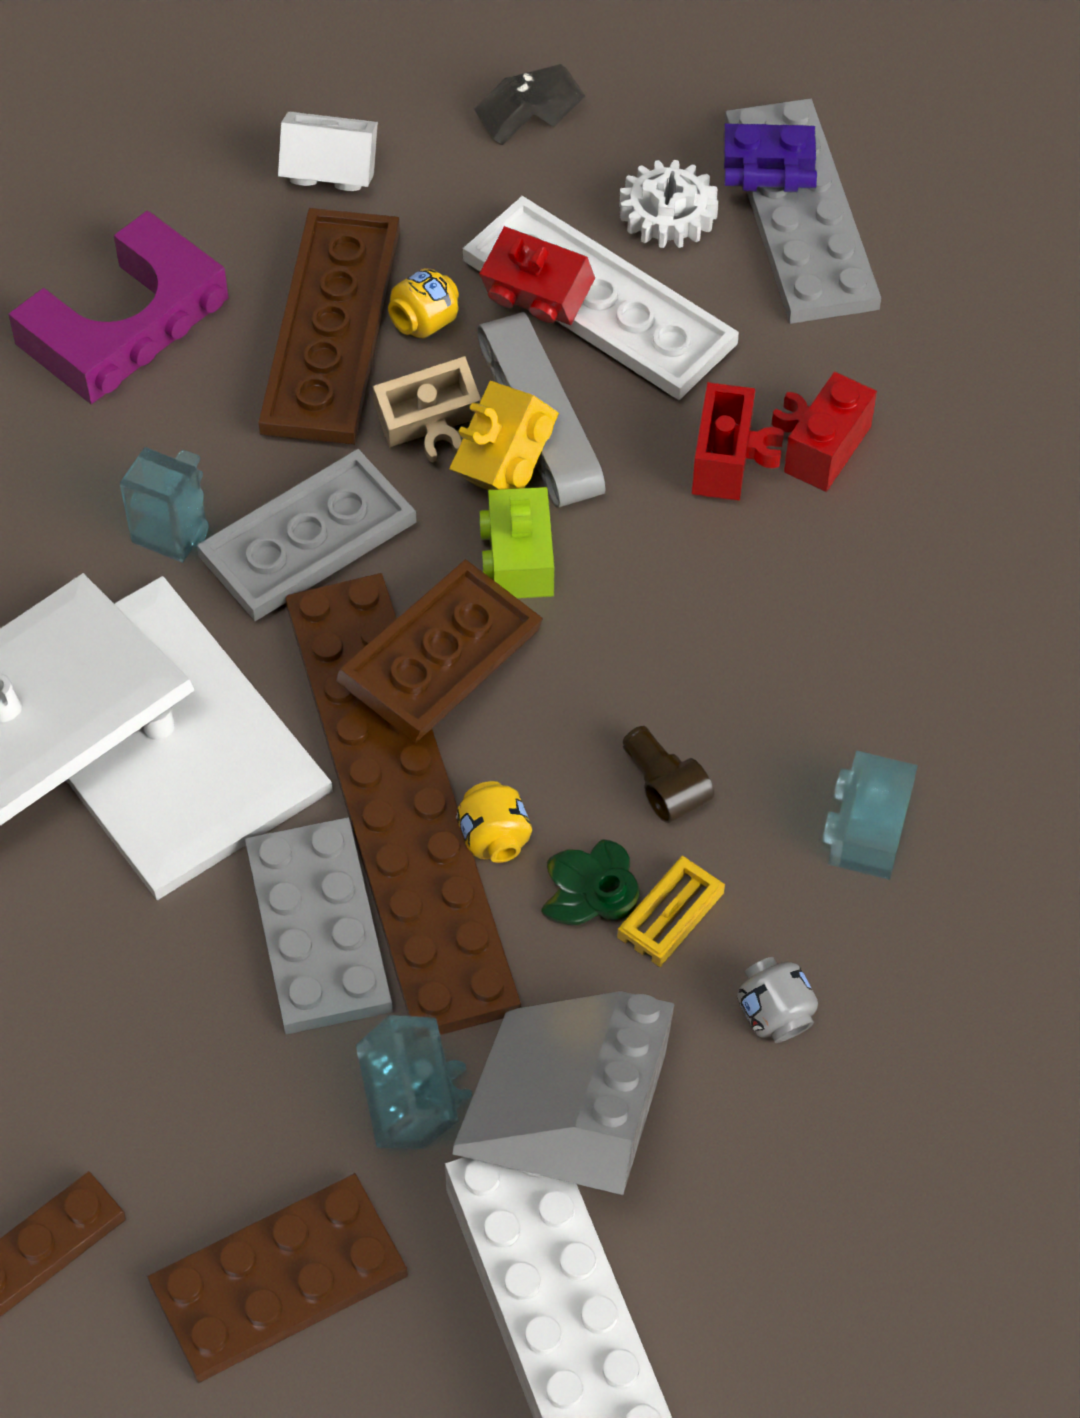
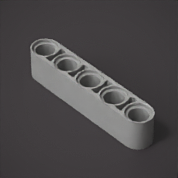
(520, 362)

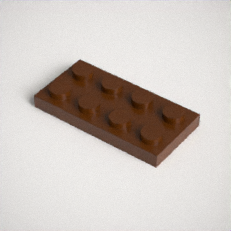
(439, 650)
(277, 1277)

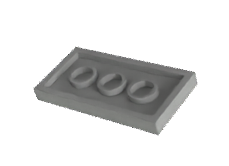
(306, 534)
(318, 926)

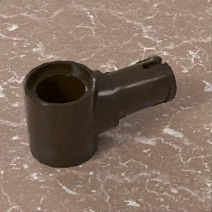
(669, 783)

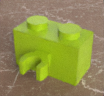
(519, 541)

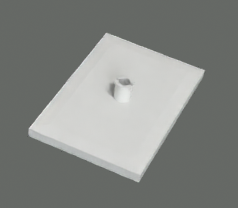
(73, 689)
(201, 770)

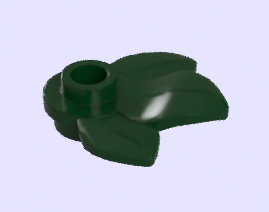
(585, 884)

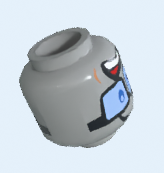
(777, 999)

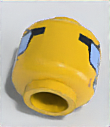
(423, 303)
(493, 821)

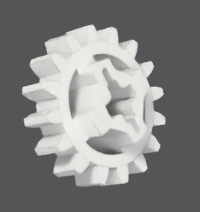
(668, 203)

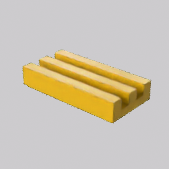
(646, 941)

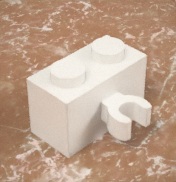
(327, 150)

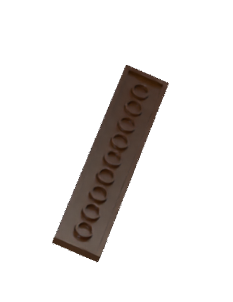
(403, 823)

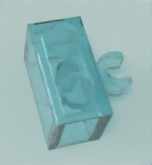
(165, 503)
(871, 814)
(409, 1082)

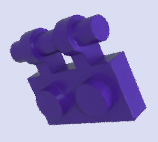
(770, 156)

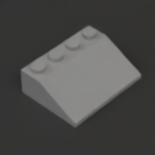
(569, 1088)

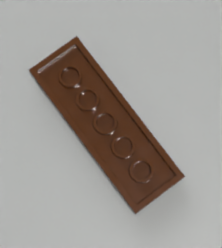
(330, 326)

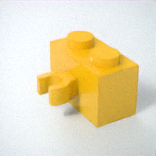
(503, 438)

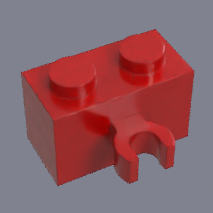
(537, 276)
(826, 431)
(727, 442)

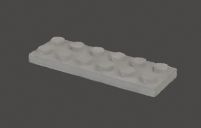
(811, 232)

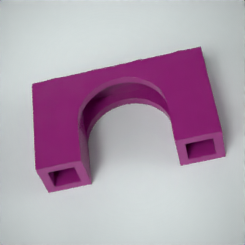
(99, 355)

